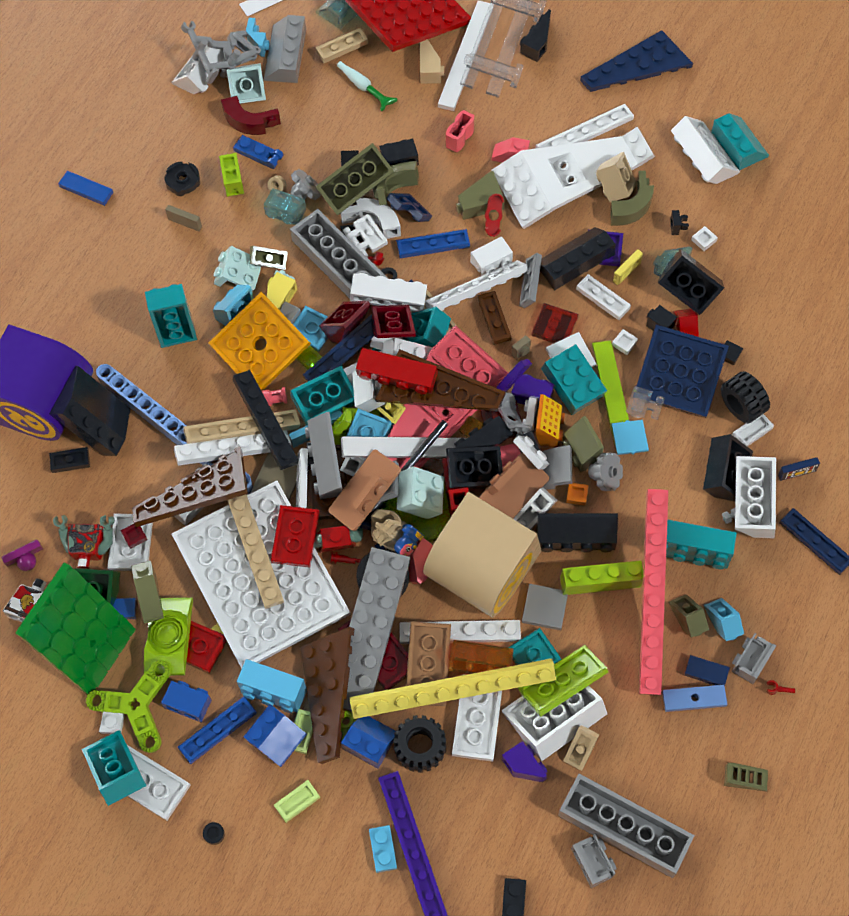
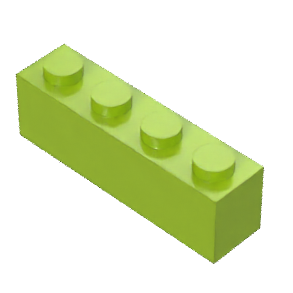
(601, 577)

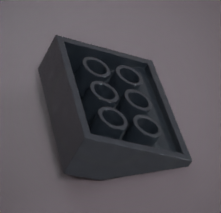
(92, 413)

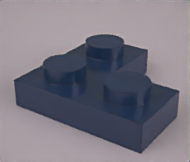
(407, 202)

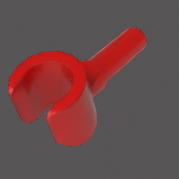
(377, 259)
(778, 688)

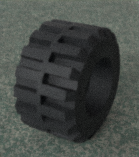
(745, 397)
(424, 727)

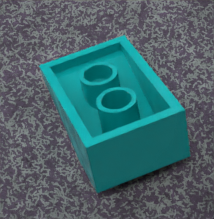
(113, 768)

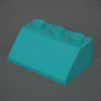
(738, 141)

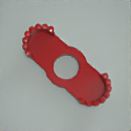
(492, 226)

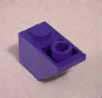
(523, 765)

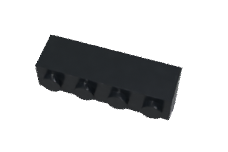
(577, 257)
(577, 531)

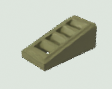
(730, 782)

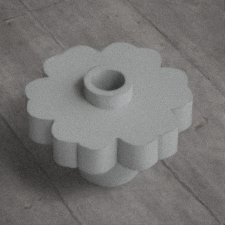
(304, 185)
(607, 471)

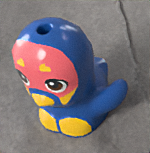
(407, 543)

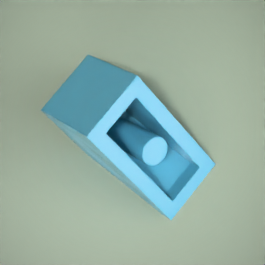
(724, 619)

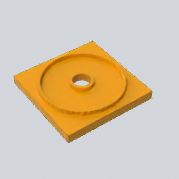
(256, 321)

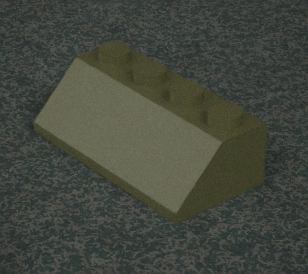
(354, 179)

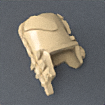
(386, 528)

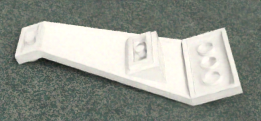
(539, 184)

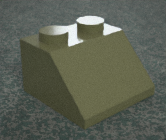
(584, 444)

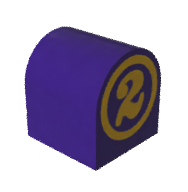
(32, 379)

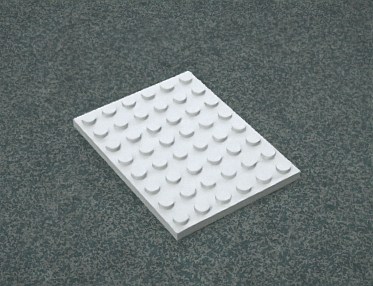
(229, 587)

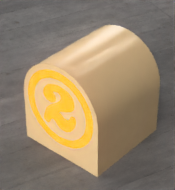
(482, 555)

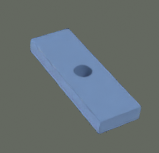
(707, 698)

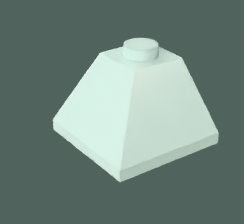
(247, 83)

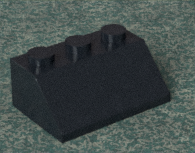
(690, 282)
(721, 466)

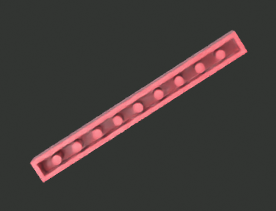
(653, 592)

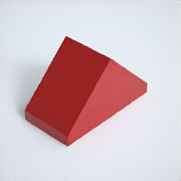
(687, 321)

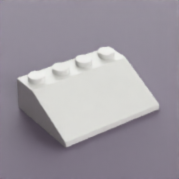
(559, 725)

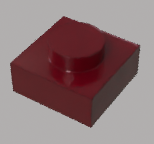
(133, 535)

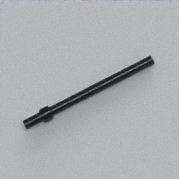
(420, 452)

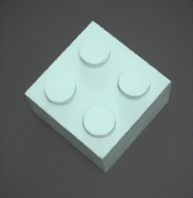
(420, 493)

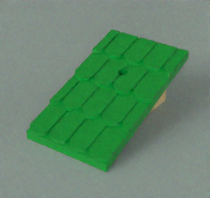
(76, 629)

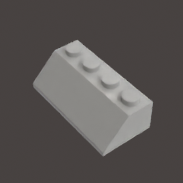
(286, 50)
(324, 456)

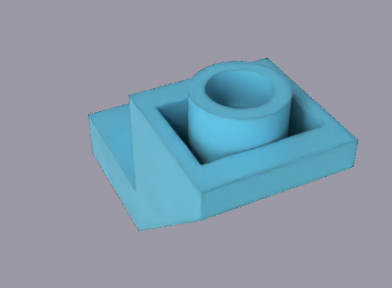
(255, 37)

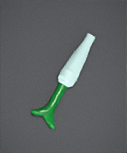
(364, 84)

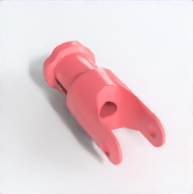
(275, 396)

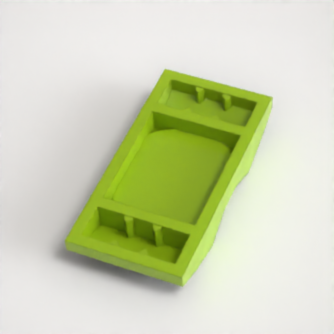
(169, 636)

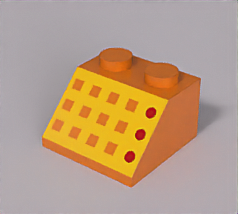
(549, 422)

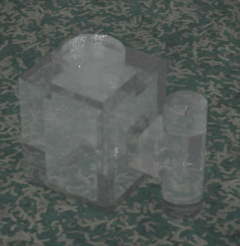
(641, 402)

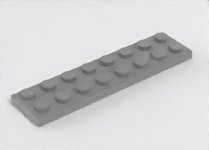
(374, 619)

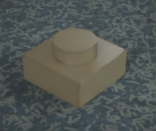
(521, 348)

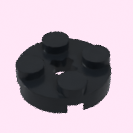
(185, 186)

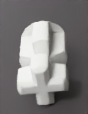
(728, 517)

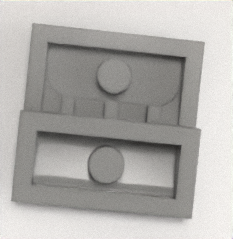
(559, 466)

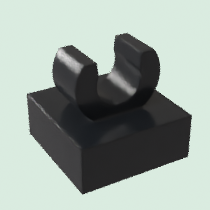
(676, 222)

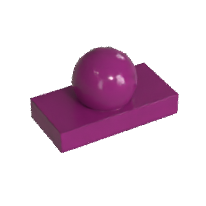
(23, 556)

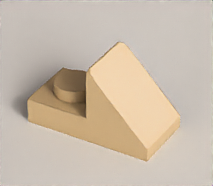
(581, 747)

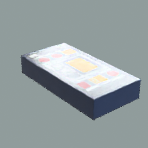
(798, 469)

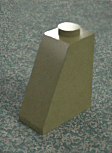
(474, 200)

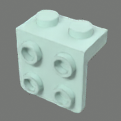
(236, 268)

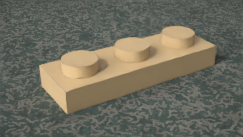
(342, 45)

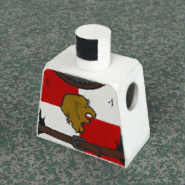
(24, 600)

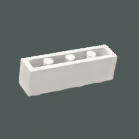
(388, 292)

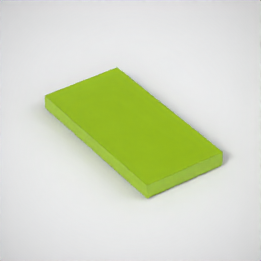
(572, 676)

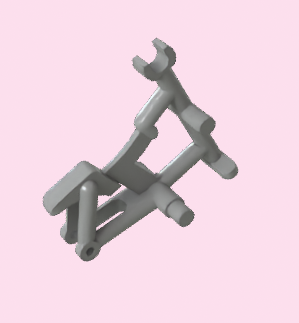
(231, 59)

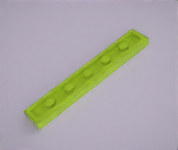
(610, 378)

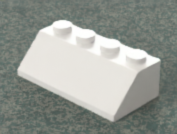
(704, 150)
(756, 496)

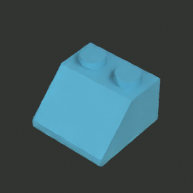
(233, 303)

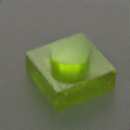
(309, 357)

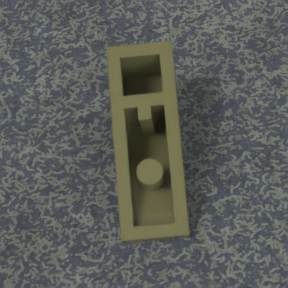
(147, 591)

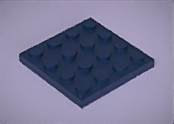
(682, 370)

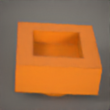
(577, 494)

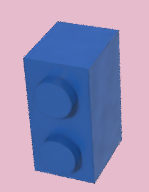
(186, 701)

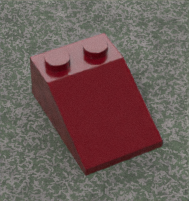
(344, 320)
(392, 321)

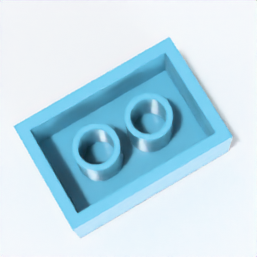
(271, 686)

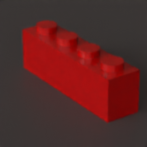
(397, 371)

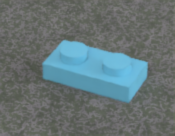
(382, 849)

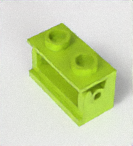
(231, 174)

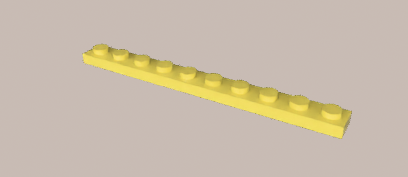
(452, 688)

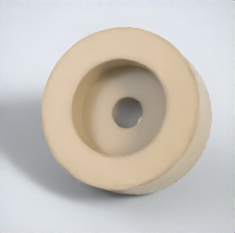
(278, 183)

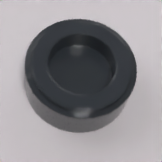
(213, 833)

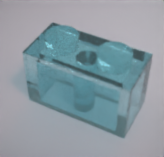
(284, 207)

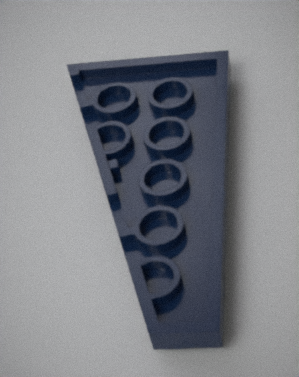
(639, 62)

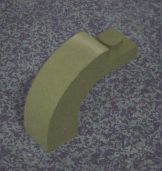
(404, 175)
(631, 210)

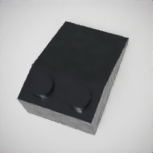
(473, 466)

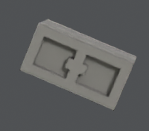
(753, 658)
(594, 861)

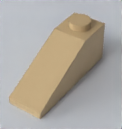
(429, 64)

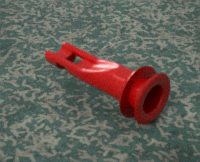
(343, 559)

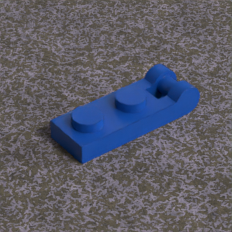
(258, 152)

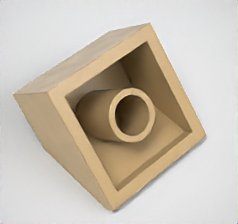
(616, 178)

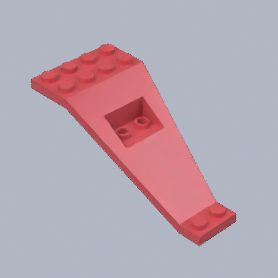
(463, 356)

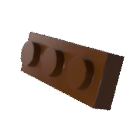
(494, 317)

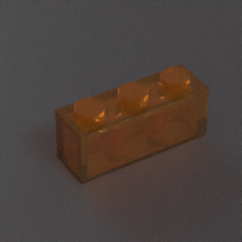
(476, 657)

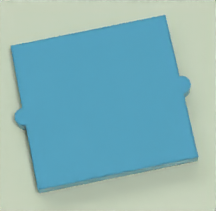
(630, 437)

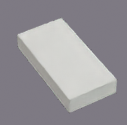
(753, 431)

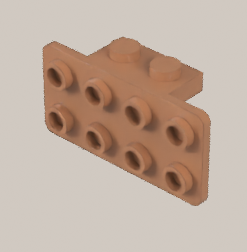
(514, 486)
(364, 490)

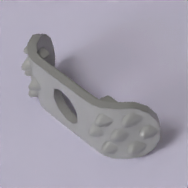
(508, 408)

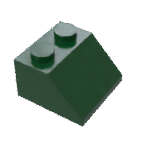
(104, 581)

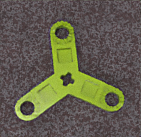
(141, 717)

